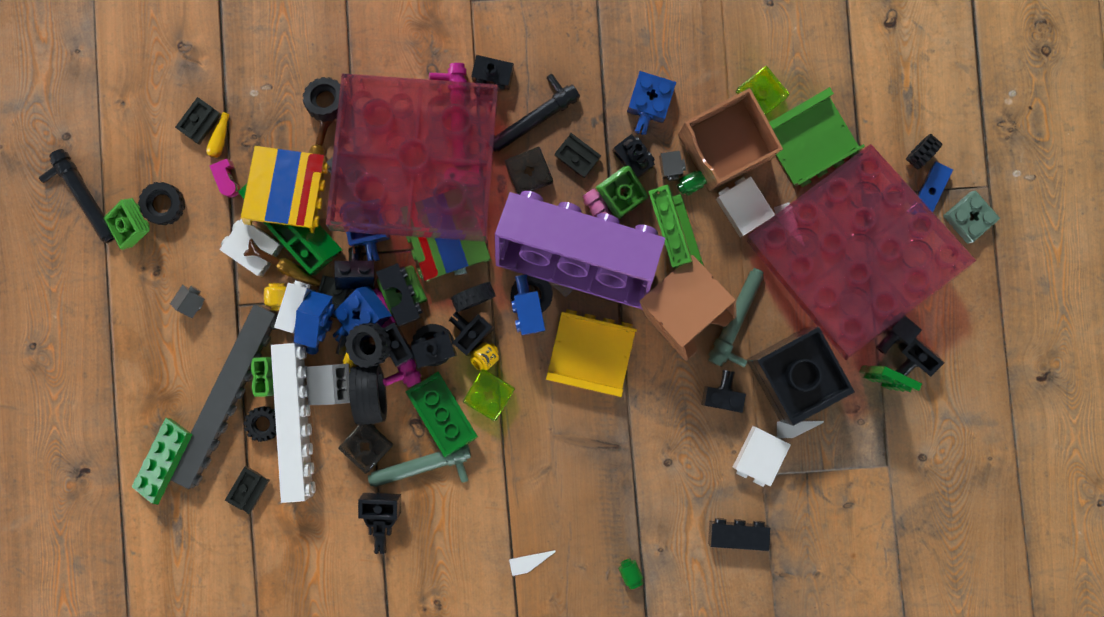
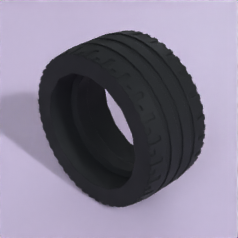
(367, 395)

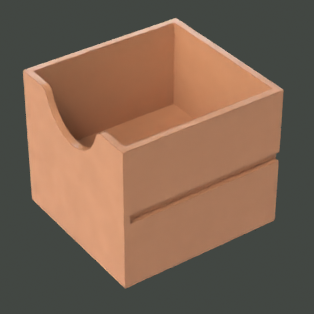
(729, 139)
(686, 305)

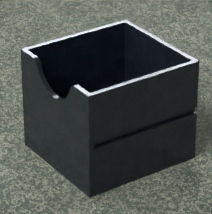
(800, 375)

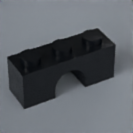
(408, 309)

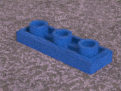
(936, 182)

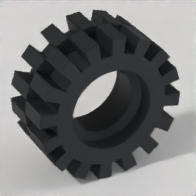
(924, 151)
(251, 426)

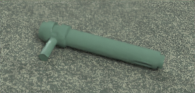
(723, 345)
(421, 465)

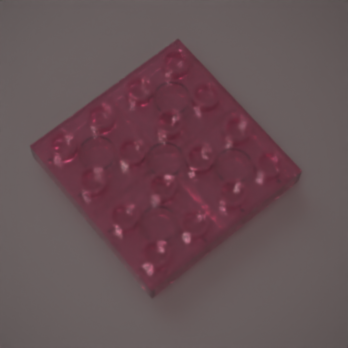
(413, 157)
(859, 251)

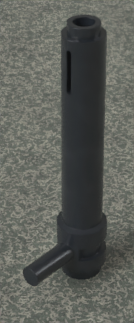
(558, 102)
(68, 171)

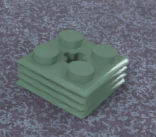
(960, 213)

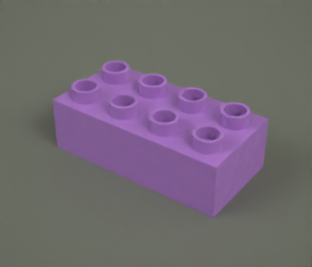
(577, 248)

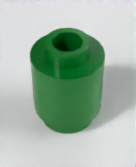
(691, 183)
(631, 573)

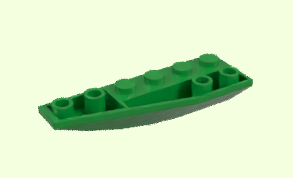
(309, 249)

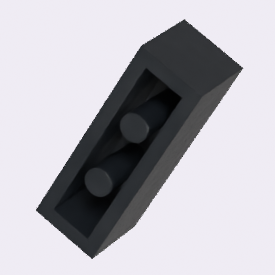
(739, 534)

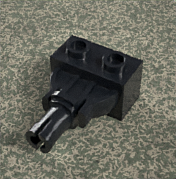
(634, 154)
(379, 515)

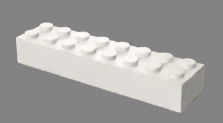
(292, 422)

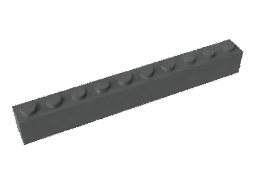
(224, 395)

